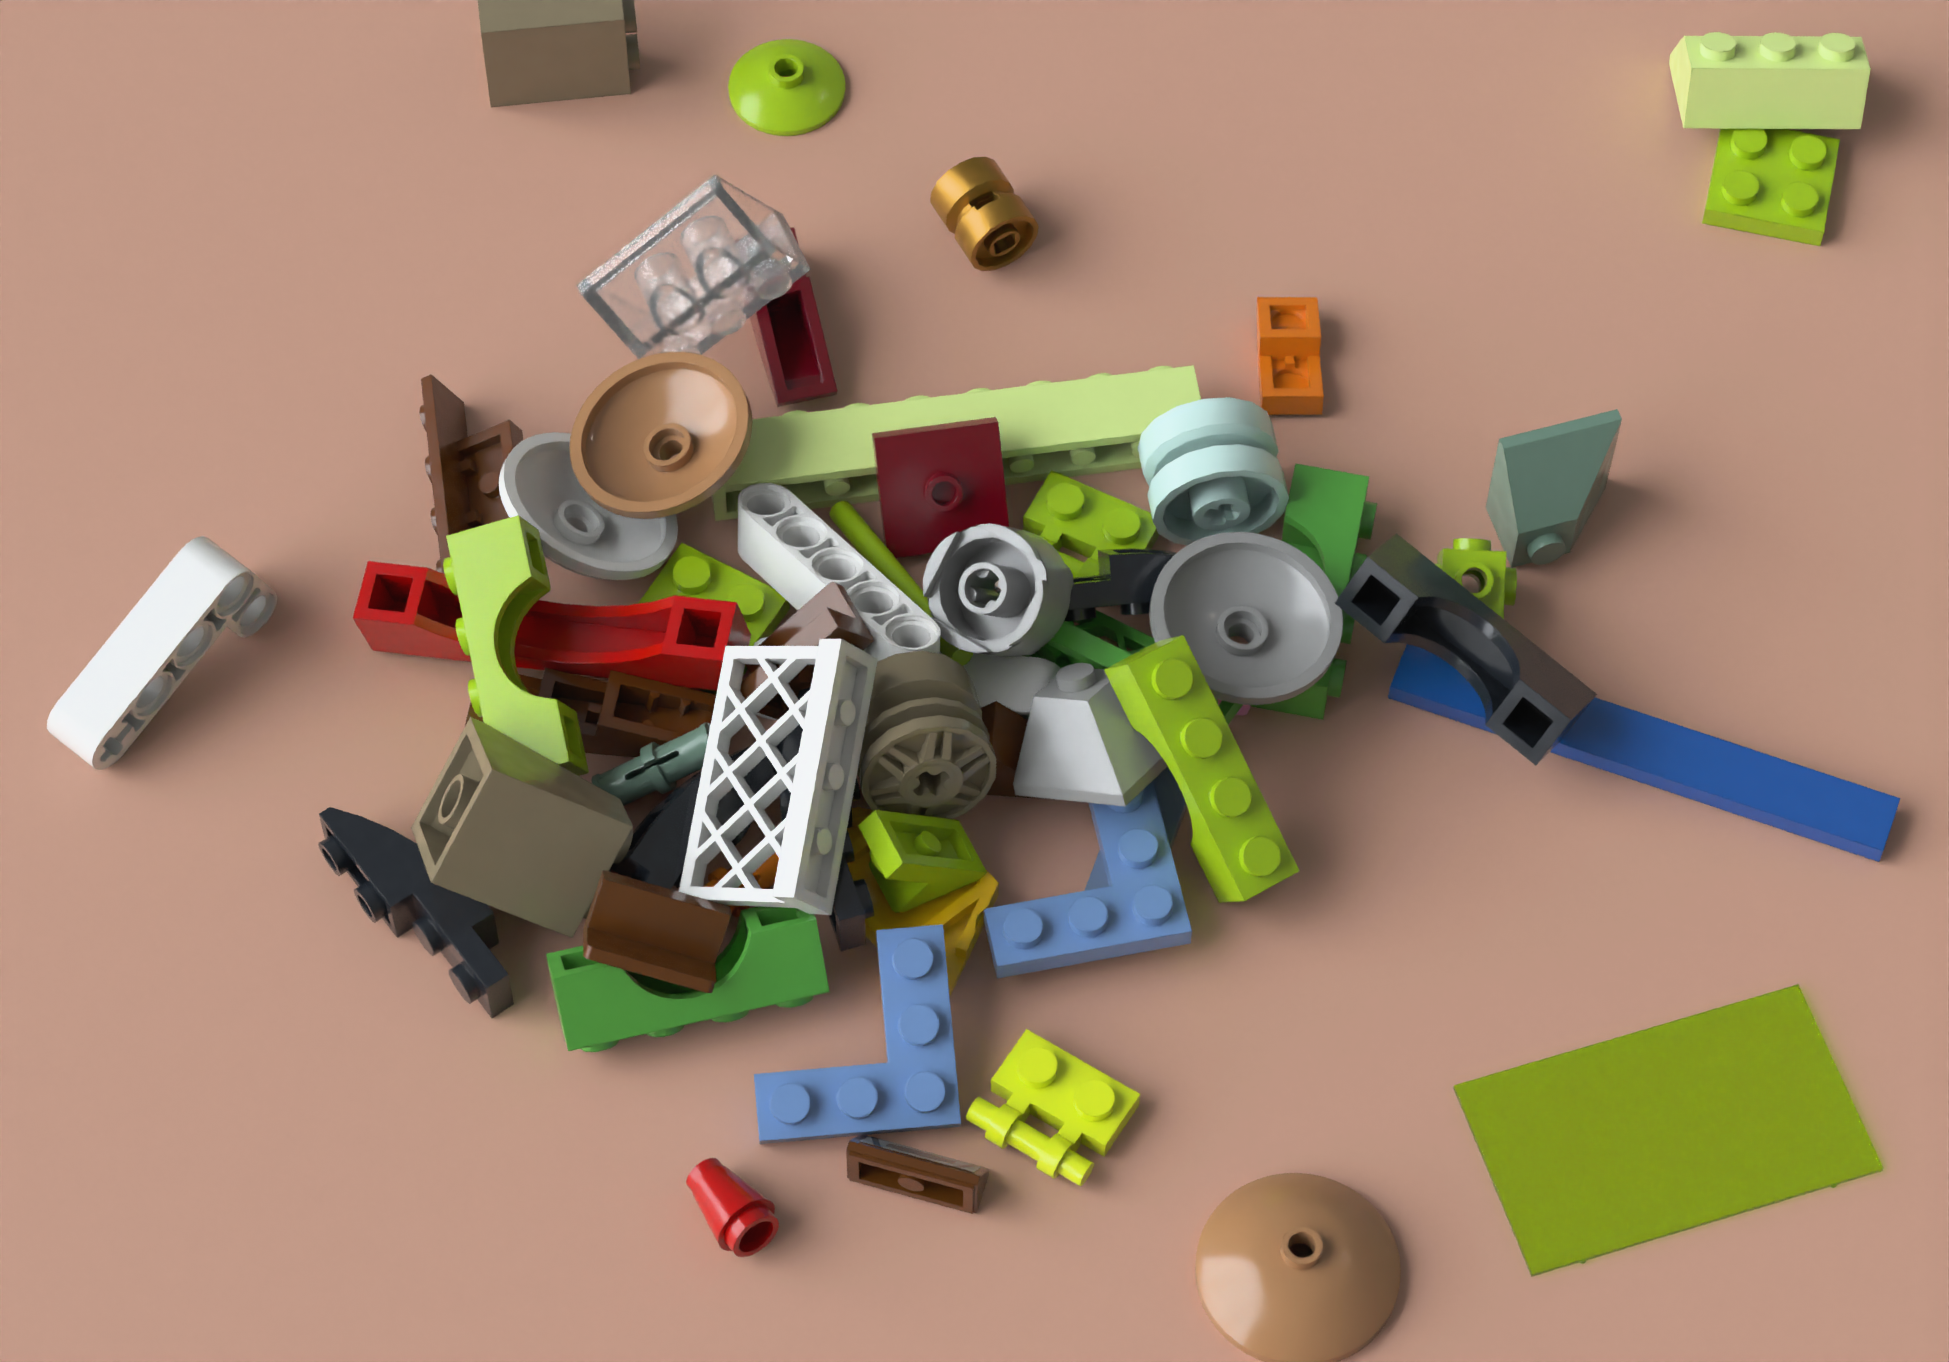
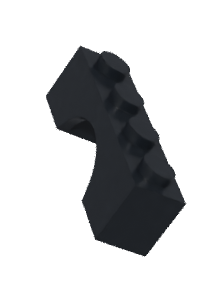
(1416, 603)

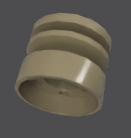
(925, 739)

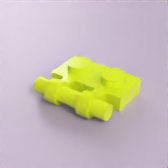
(1062, 1093)

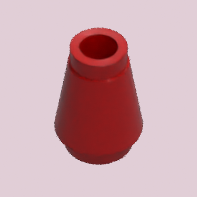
(732, 1208)

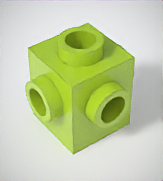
(1475, 559)

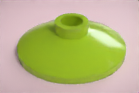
(789, 103)

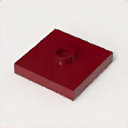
(938, 482)

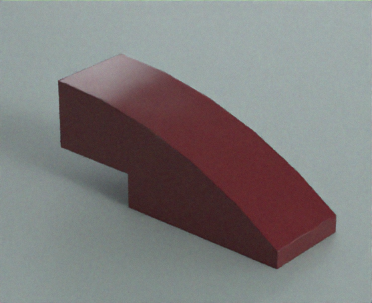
(794, 345)

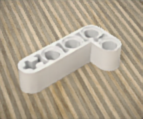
(157, 649)

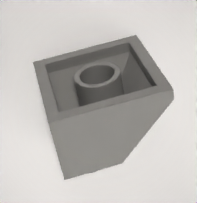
(1083, 743)

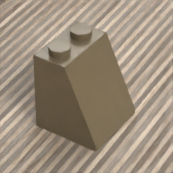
(557, 49)
(519, 830)

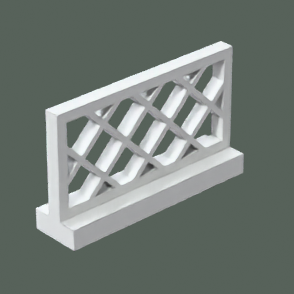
(818, 776)

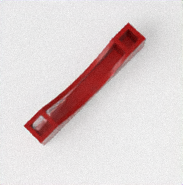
(660, 640)

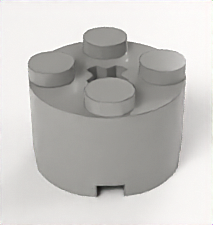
(1031, 598)

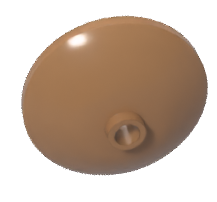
(647, 416)
(1289, 1304)

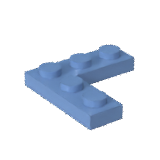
(1130, 916)
(905, 1094)

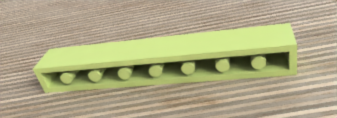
(1042, 427)

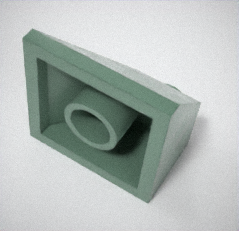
(1549, 485)

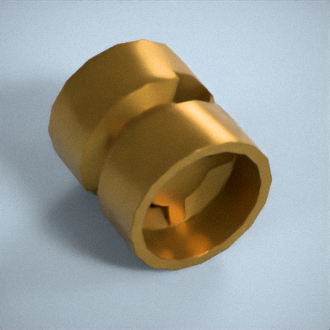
(984, 213)

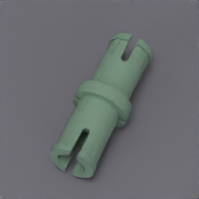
(656, 767)

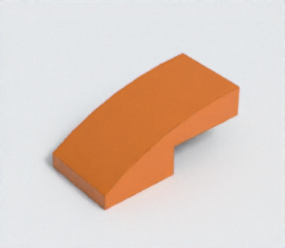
(1289, 355)

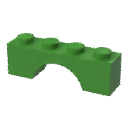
(1325, 521)
(766, 963)

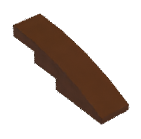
(623, 712)

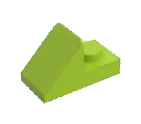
(918, 857)

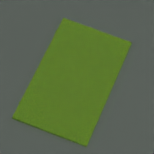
(1666, 1129)

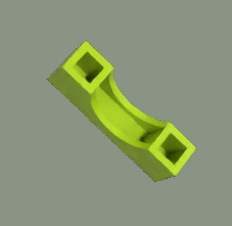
(498, 578)
(1229, 817)

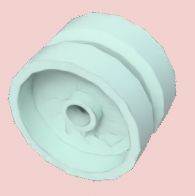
(1212, 470)

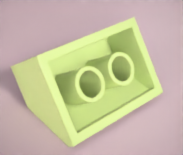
(1770, 81)

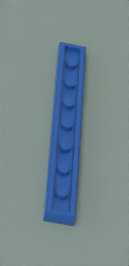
(1680, 762)

